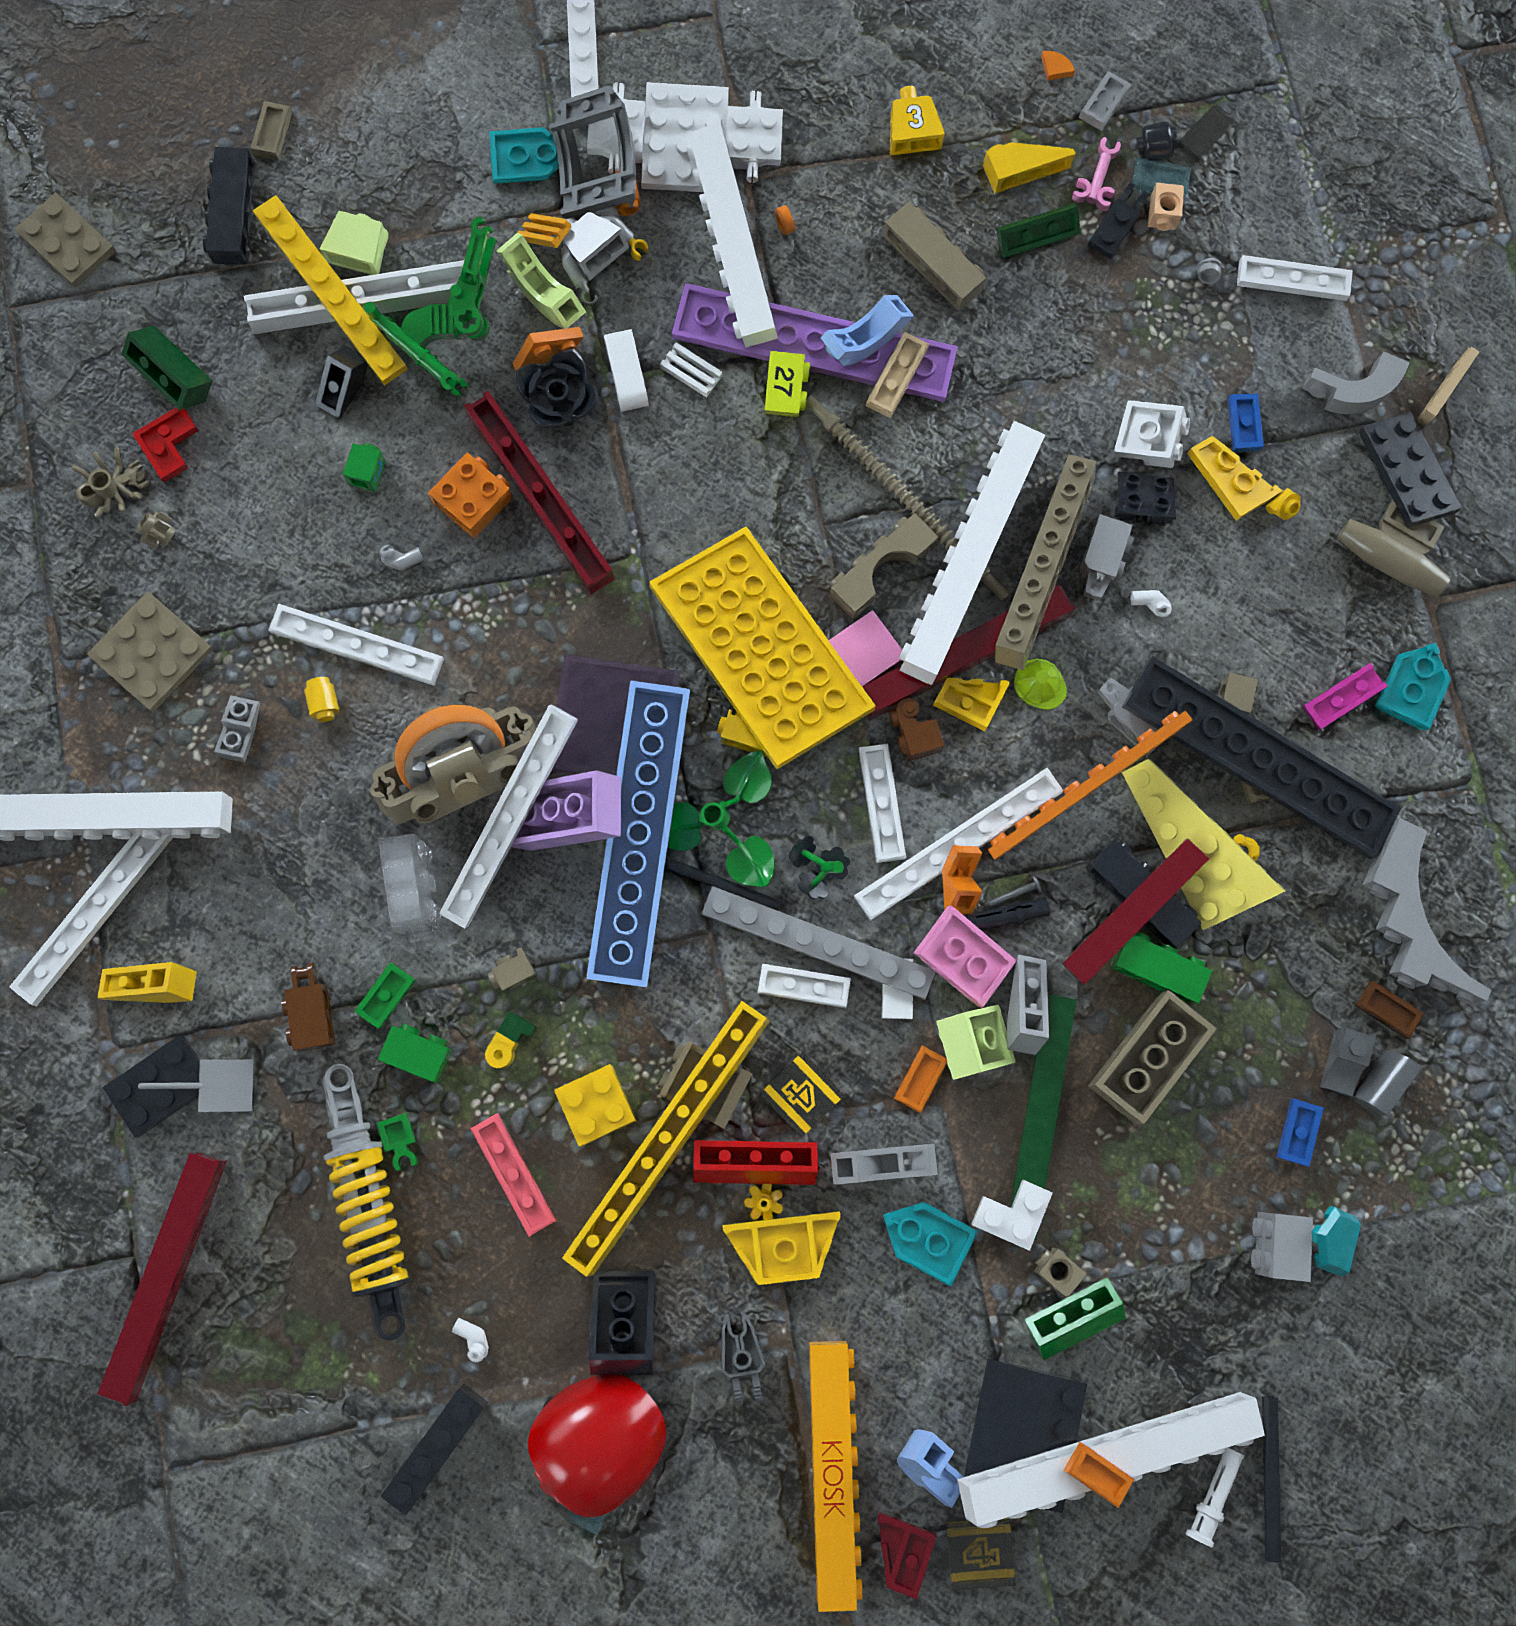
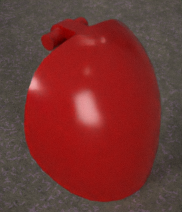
(596, 1444)

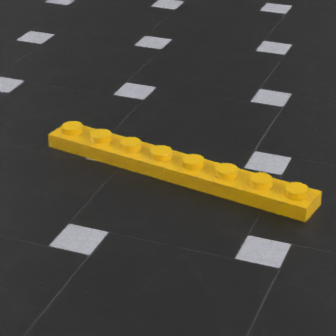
(330, 290)

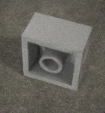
(1282, 1246)

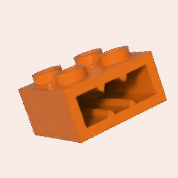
(471, 494)

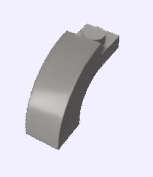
(884, 1163)

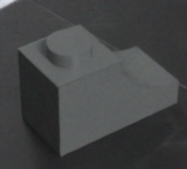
(1346, 1060)

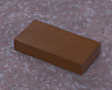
(1389, 1009)

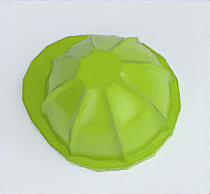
(1040, 684)

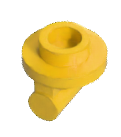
(1285, 504)

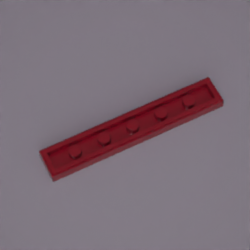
(1135, 911)

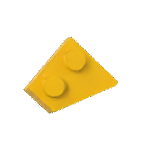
(971, 700)

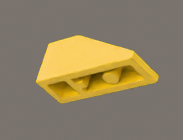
(1021, 163)
(148, 983)

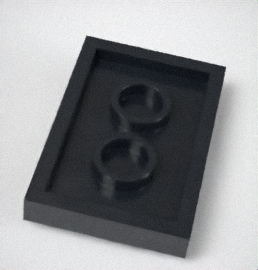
(148, 1107)

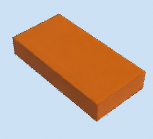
(921, 1079)
(1099, 1474)

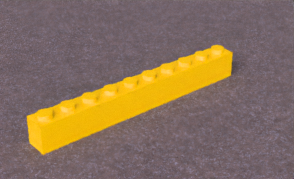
(665, 1140)

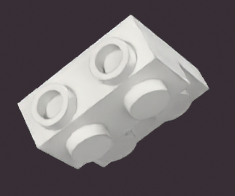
(1152, 433)

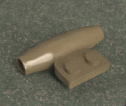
(1398, 549)

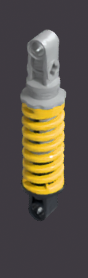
(359, 1187)

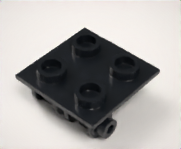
(1145, 497)

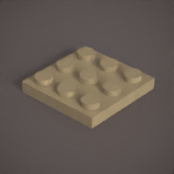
(150, 651)

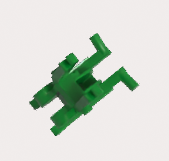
(448, 319)

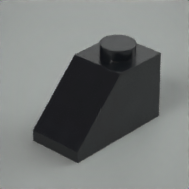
(341, 380)

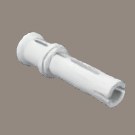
(1210, 1510)

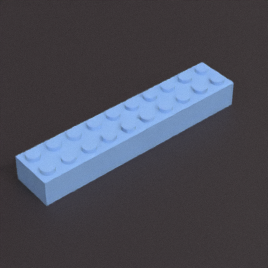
(637, 859)

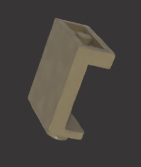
(686, 1060)

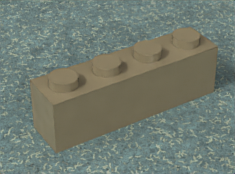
(934, 255)

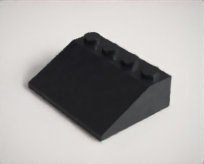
(1023, 1416)

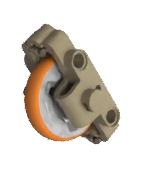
(450, 761)

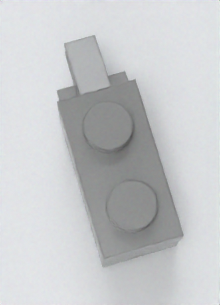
(1104, 555)
(1128, 724)

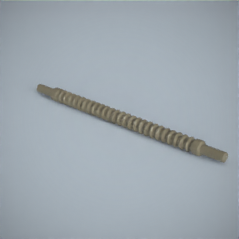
(831, 422)

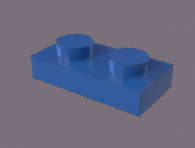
(1245, 422)
(1299, 1132)

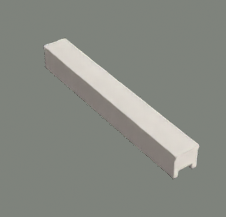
(387, 291)

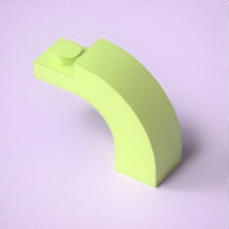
(541, 289)

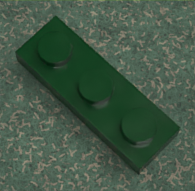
(1038, 230)

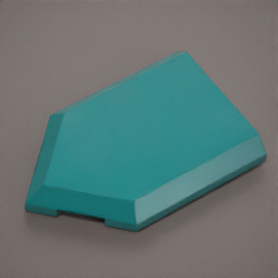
(522, 155)
(1415, 687)
(929, 1240)
(1336, 1241)

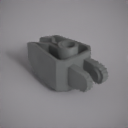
(743, 1363)

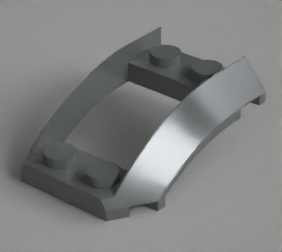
(602, 192)

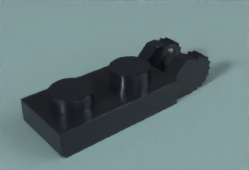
(1117, 223)

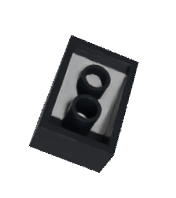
(622, 1323)

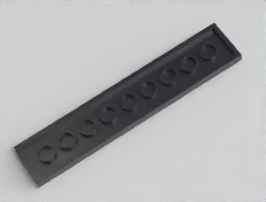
(1264, 758)

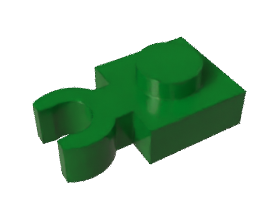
(396, 1135)

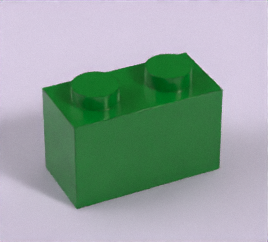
(415, 1054)

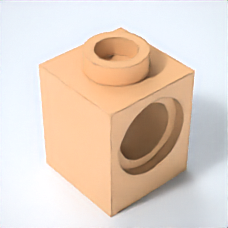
(1165, 196)

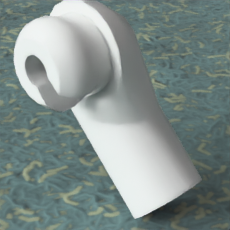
(1153, 600)
(475, 1338)

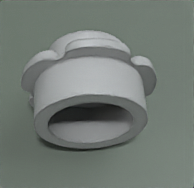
(1209, 271)

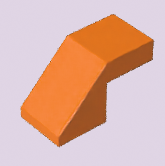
(957, 874)

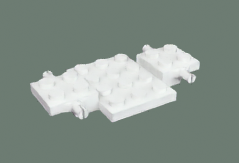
(663, 126)

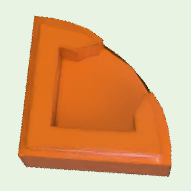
(1056, 65)

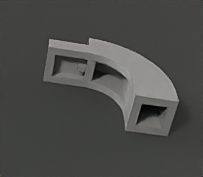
(1360, 395)

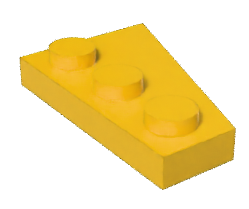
(1232, 481)

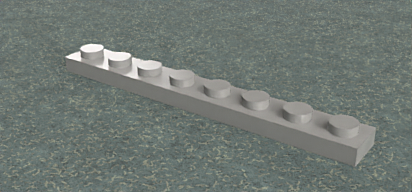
(818, 943)

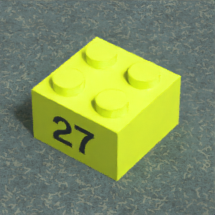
(785, 384)

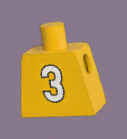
(914, 124)

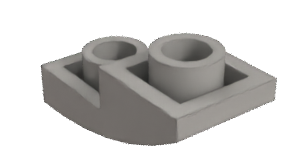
(238, 729)

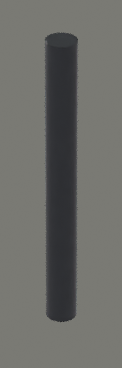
(723, 884)

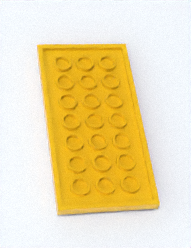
(762, 647)

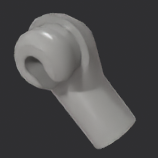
(399, 560)

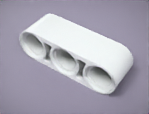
(626, 370)

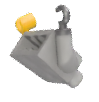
(593, 245)

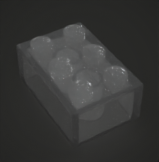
(409, 884)

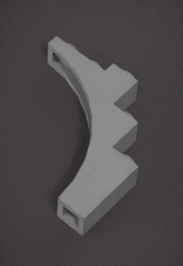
(1404, 920)

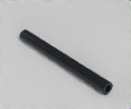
(1271, 1473)

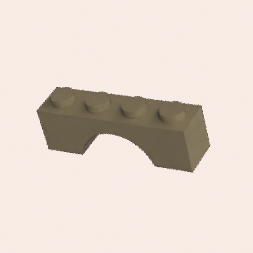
(907, 543)

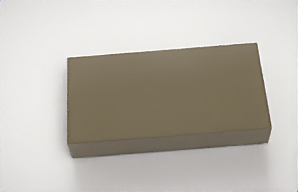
(271, 130)

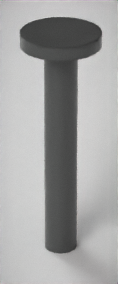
(1015, 893)

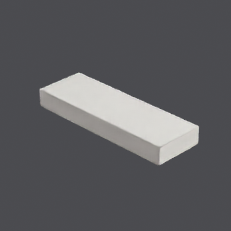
(804, 986)

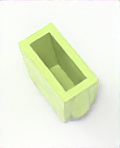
(355, 243)

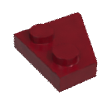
(905, 1553)

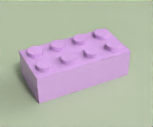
(573, 812)

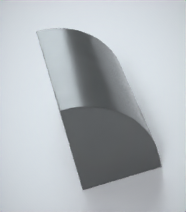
(1386, 1082)

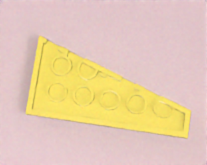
(1230, 877)

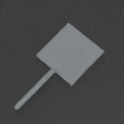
(221, 1085)

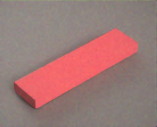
(513, 1174)

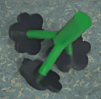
(830, 866)

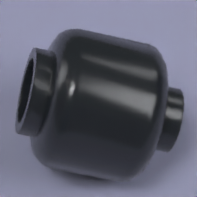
(1158, 141)

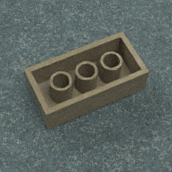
(1152, 1057)

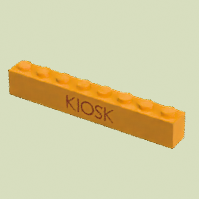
(832, 1476)

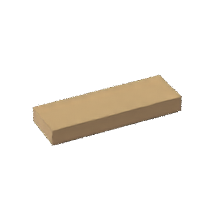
(897, 375)
(1447, 386)

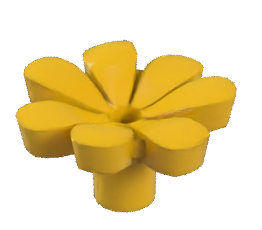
(760, 1195)

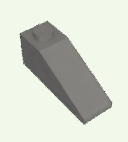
(1028, 1006)

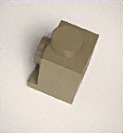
(512, 971)

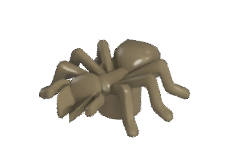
(103, 487)

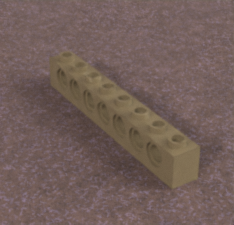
(1045, 562)

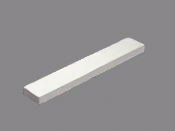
(356, 644)

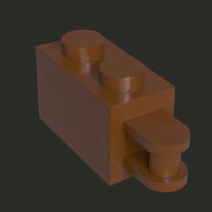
(308, 1012)

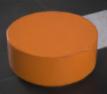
(784, 220)

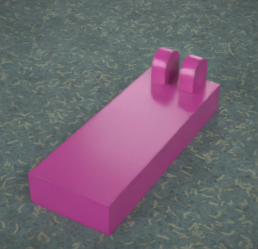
(1344, 696)

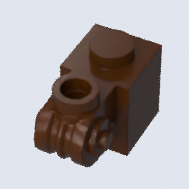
(915, 738)

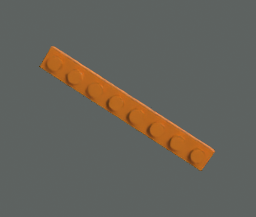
(1098, 776)

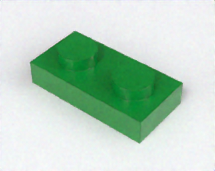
(385, 995)

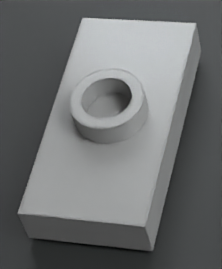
(1104, 100)

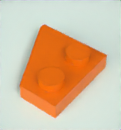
(543, 345)

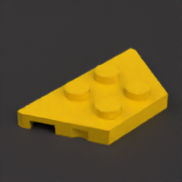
(784, 1247)

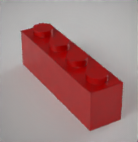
(755, 1162)

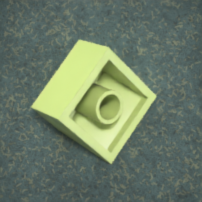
(975, 1041)

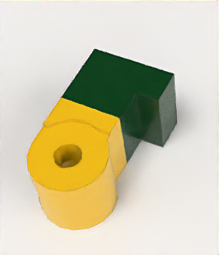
(501, 1048)

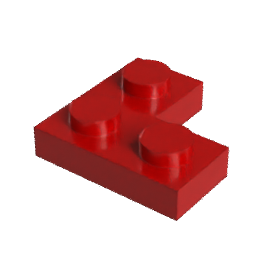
(159, 441)

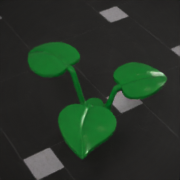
(754, 860)

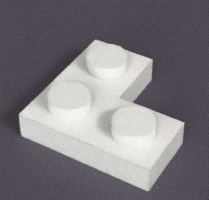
(1016, 1223)

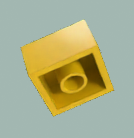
(595, 1105)

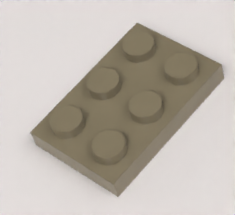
(65, 240)

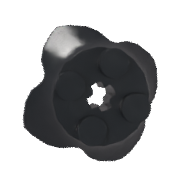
(563, 373)

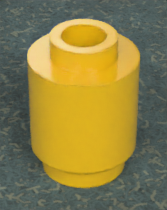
(321, 699)

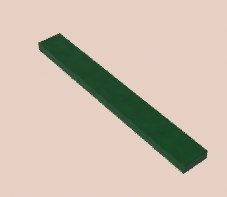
(1044, 1097)

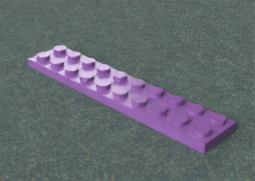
(706, 321)

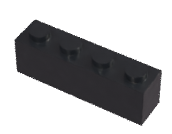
(229, 206)
(1123, 873)
(434, 1449)

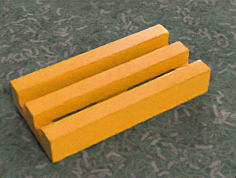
(547, 226)

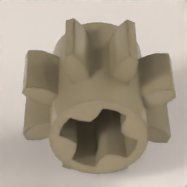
(155, 529)

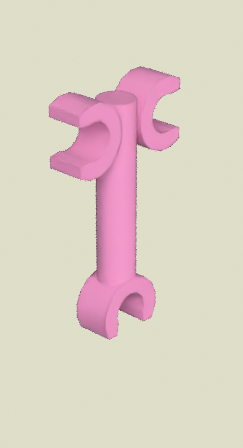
(1093, 192)

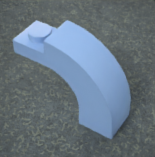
(869, 333)
(927, 1465)

